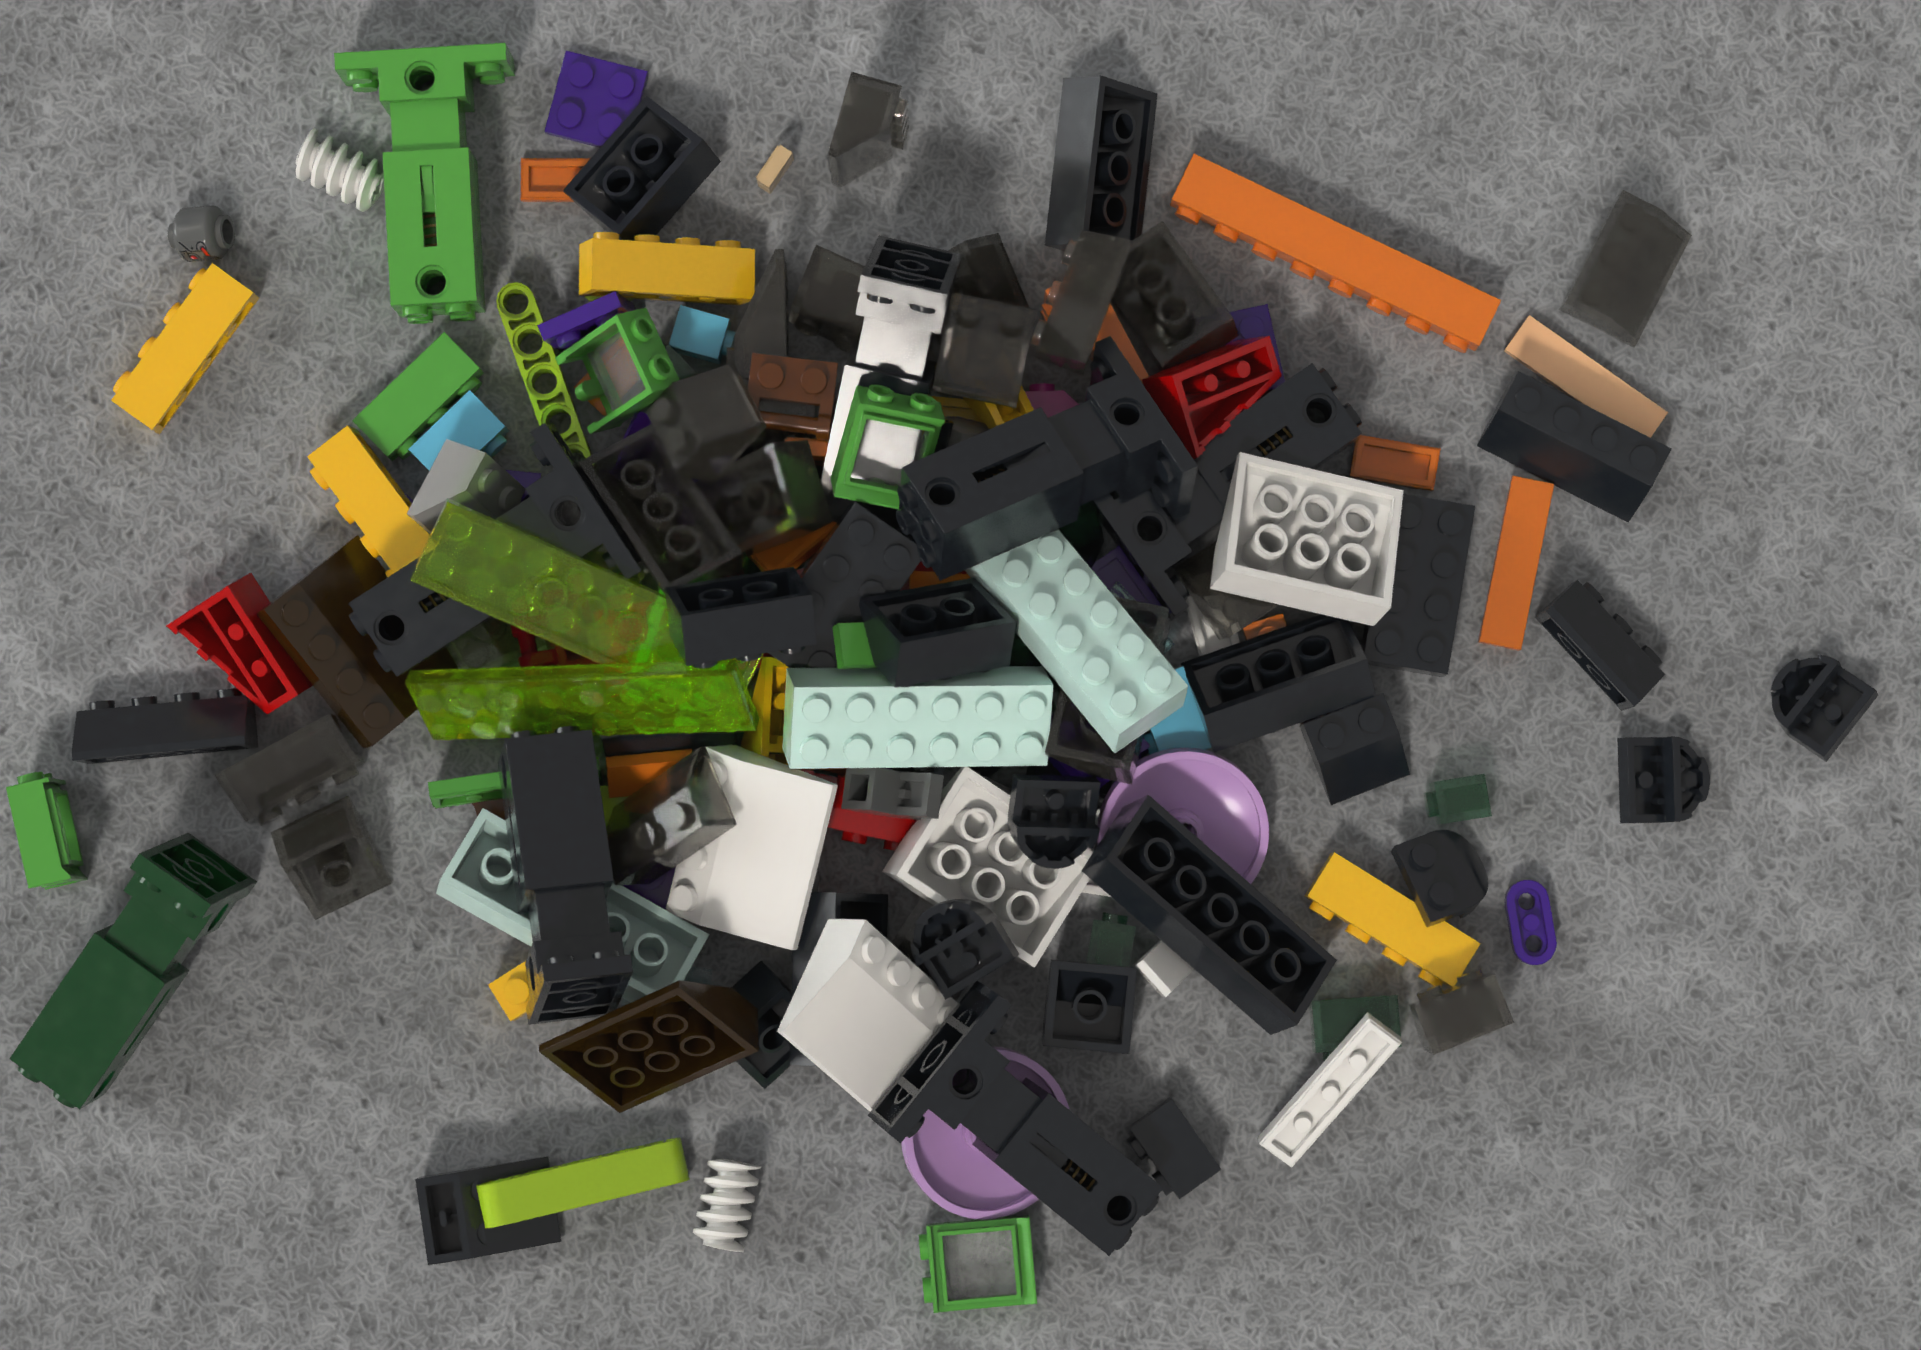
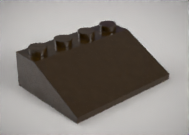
(338, 661)
(657, 1042)

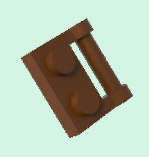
(794, 382)

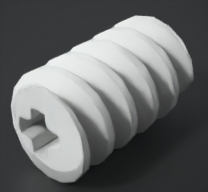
(339, 172)
(726, 1204)

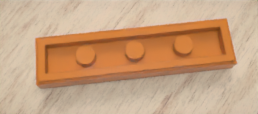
(1516, 563)

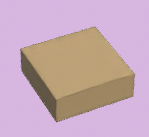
(774, 168)

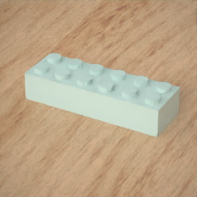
(1083, 638)
(957, 722)
(483, 884)

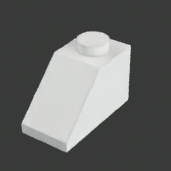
(1163, 968)

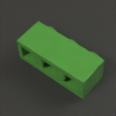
(419, 397)

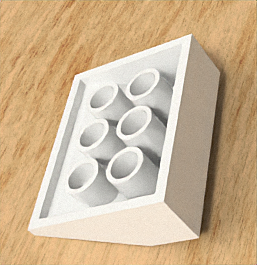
(1308, 540)
(976, 859)
(764, 868)
(862, 1009)

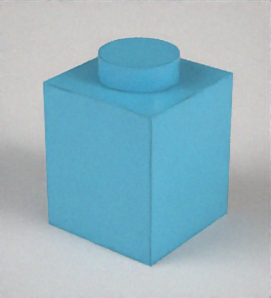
(701, 335)

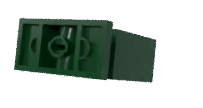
(129, 970)

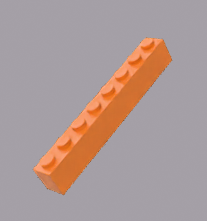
(1334, 253)

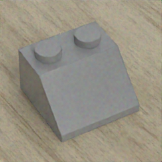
(468, 479)

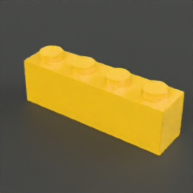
(667, 270)
(184, 348)
(369, 498)
(1391, 920)

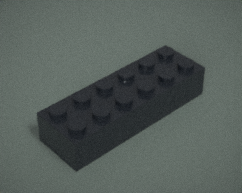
(1209, 915)

